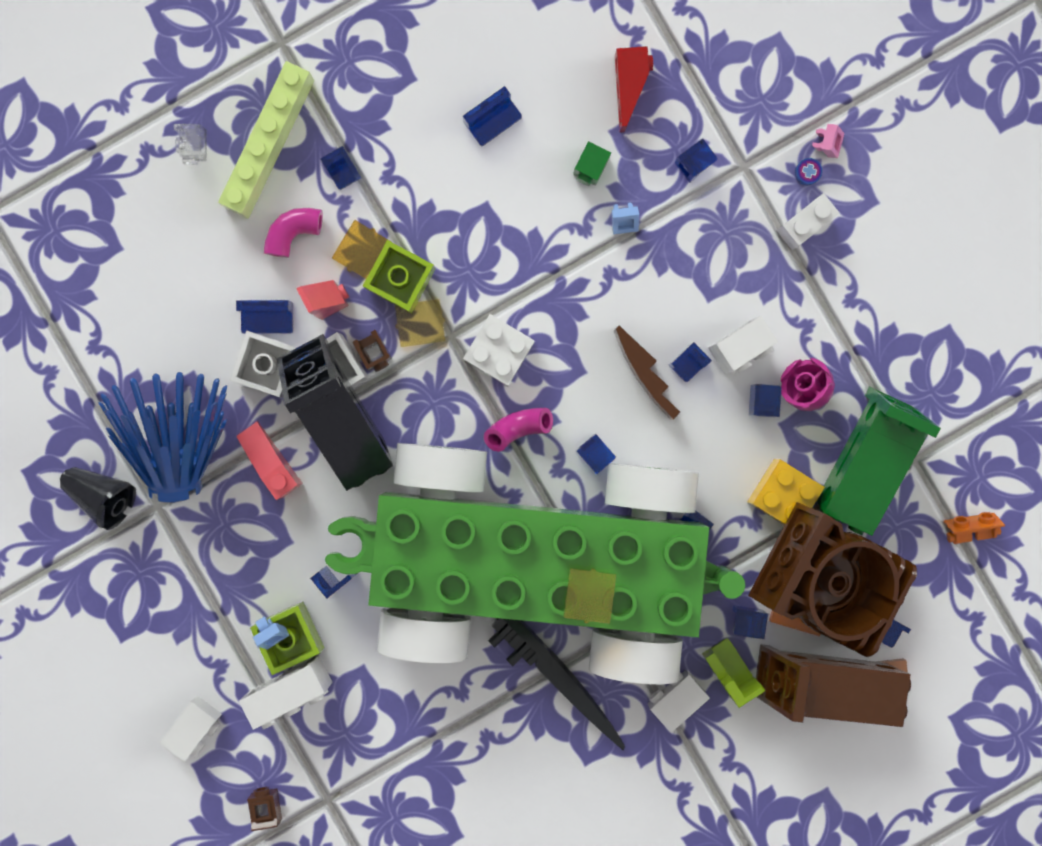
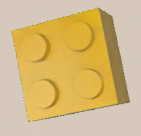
(781, 490)

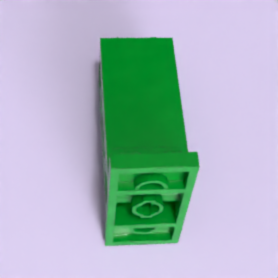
(874, 461)

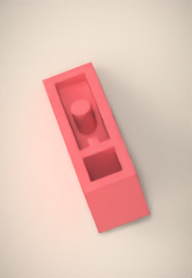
(324, 298)
(268, 461)

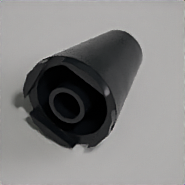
(98, 495)

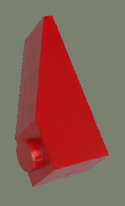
(631, 71)

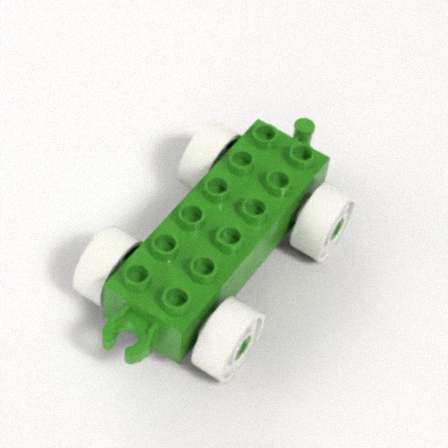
(459, 557)

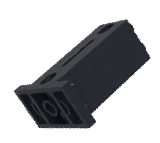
(332, 413)

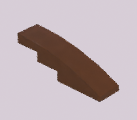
(640, 363)

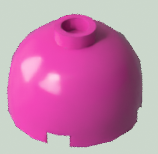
(807, 384)

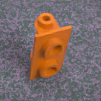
(984, 525)

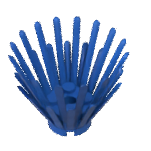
(175, 466)

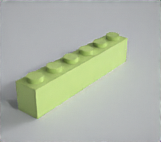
(266, 140)

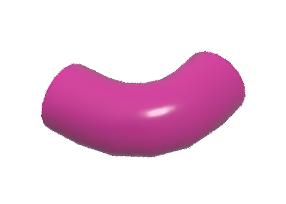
(290, 225)
(518, 425)

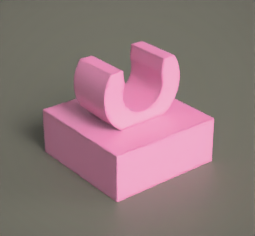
(832, 140)

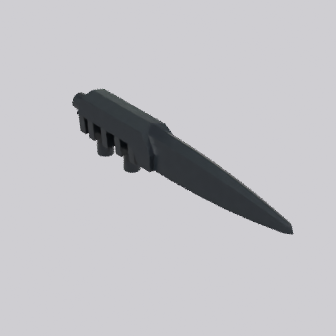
(534, 650)

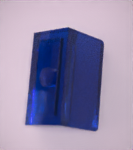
(492, 116)
(266, 316)
(328, 583)

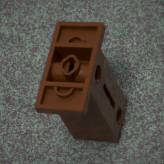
(832, 687)

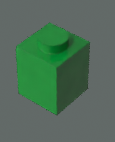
(591, 164)

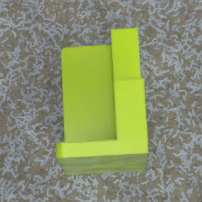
(733, 672)

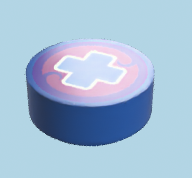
(808, 171)

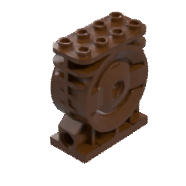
(865, 589)

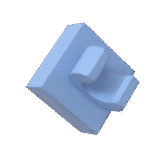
(625, 219)
(270, 633)

